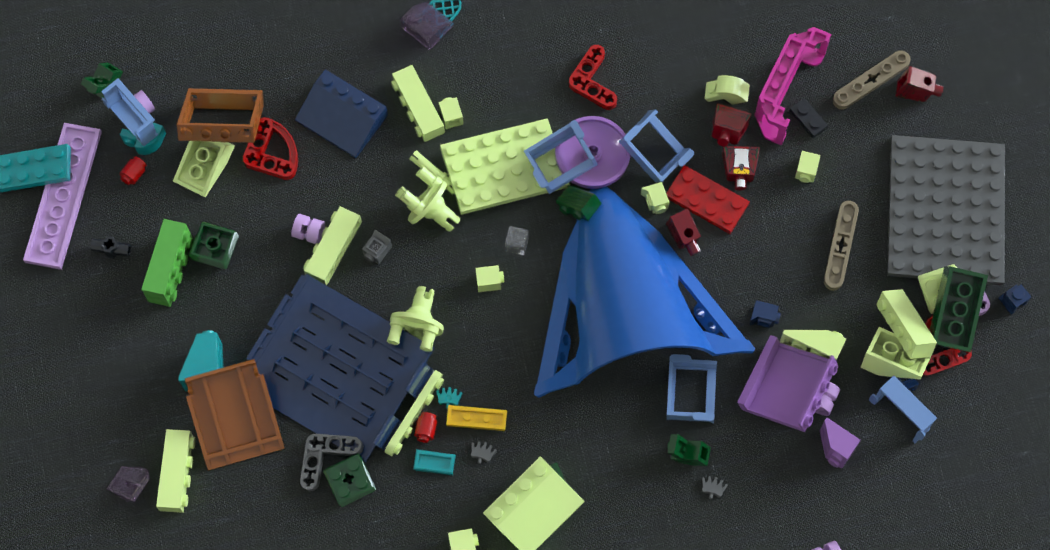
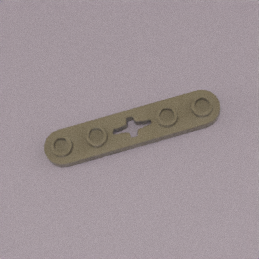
(858, 88)
(838, 262)

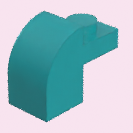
(130, 140)

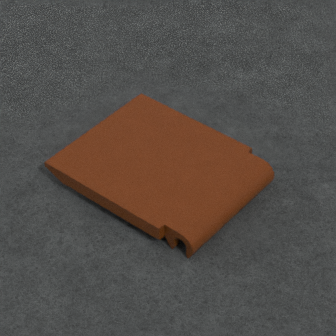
(233, 414)

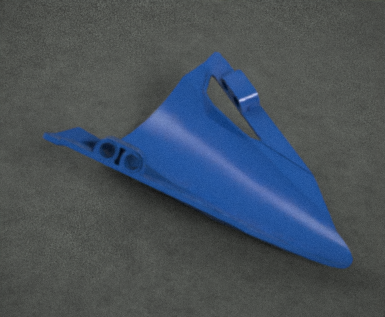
(626, 298)

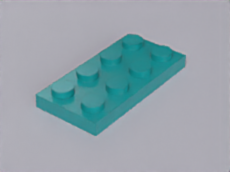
(35, 167)

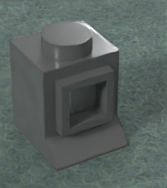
(376, 247)

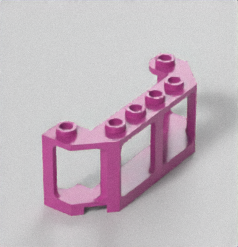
(796, 50)

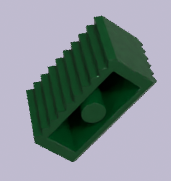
(578, 203)

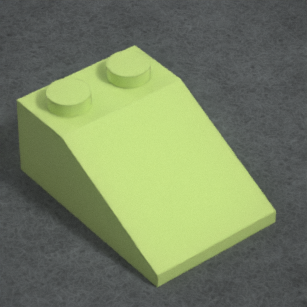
(202, 165)
(815, 341)
(889, 359)

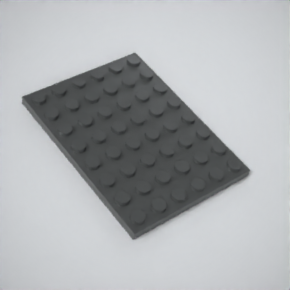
(946, 207)

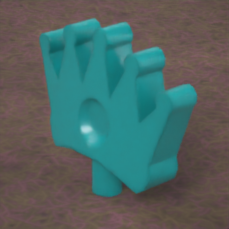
(449, 398)

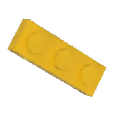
(476, 418)

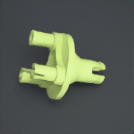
(429, 203)
(416, 321)

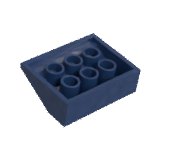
(341, 113)

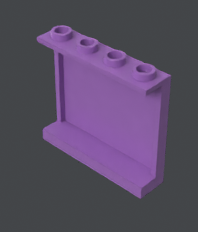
(787, 384)

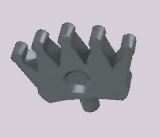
(481, 452)
(712, 487)

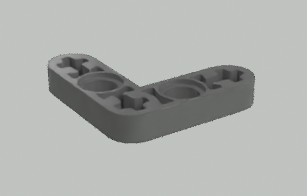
(319, 451)

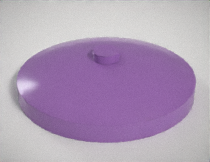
(602, 140)

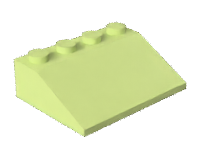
(533, 506)

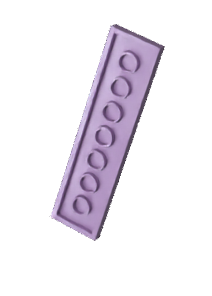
(62, 200)

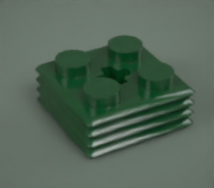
(209, 235)
(361, 483)

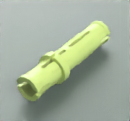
(422, 161)

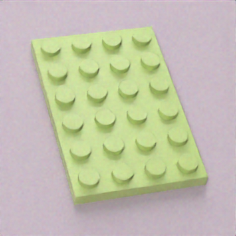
(495, 169)

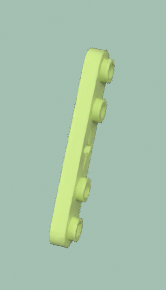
(405, 428)

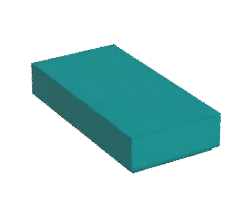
(434, 462)

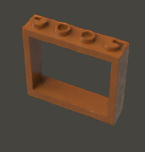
(220, 100)

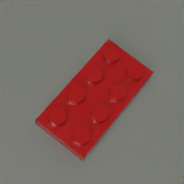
(707, 199)

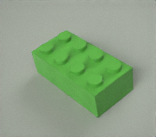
(167, 263)

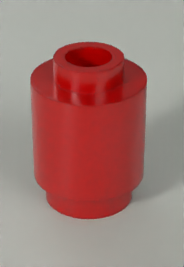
(132, 171)
(426, 427)

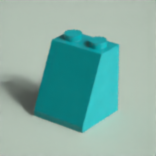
(204, 356)

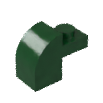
(103, 77)
(688, 452)

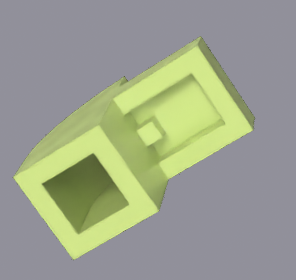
(728, 88)

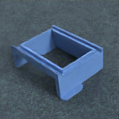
(129, 111)
(549, 143)
(681, 158)
(685, 362)
(908, 404)

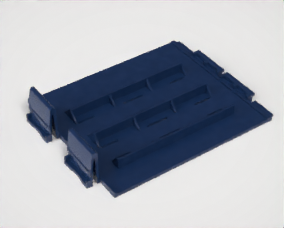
(341, 319)

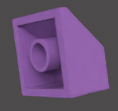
(837, 443)

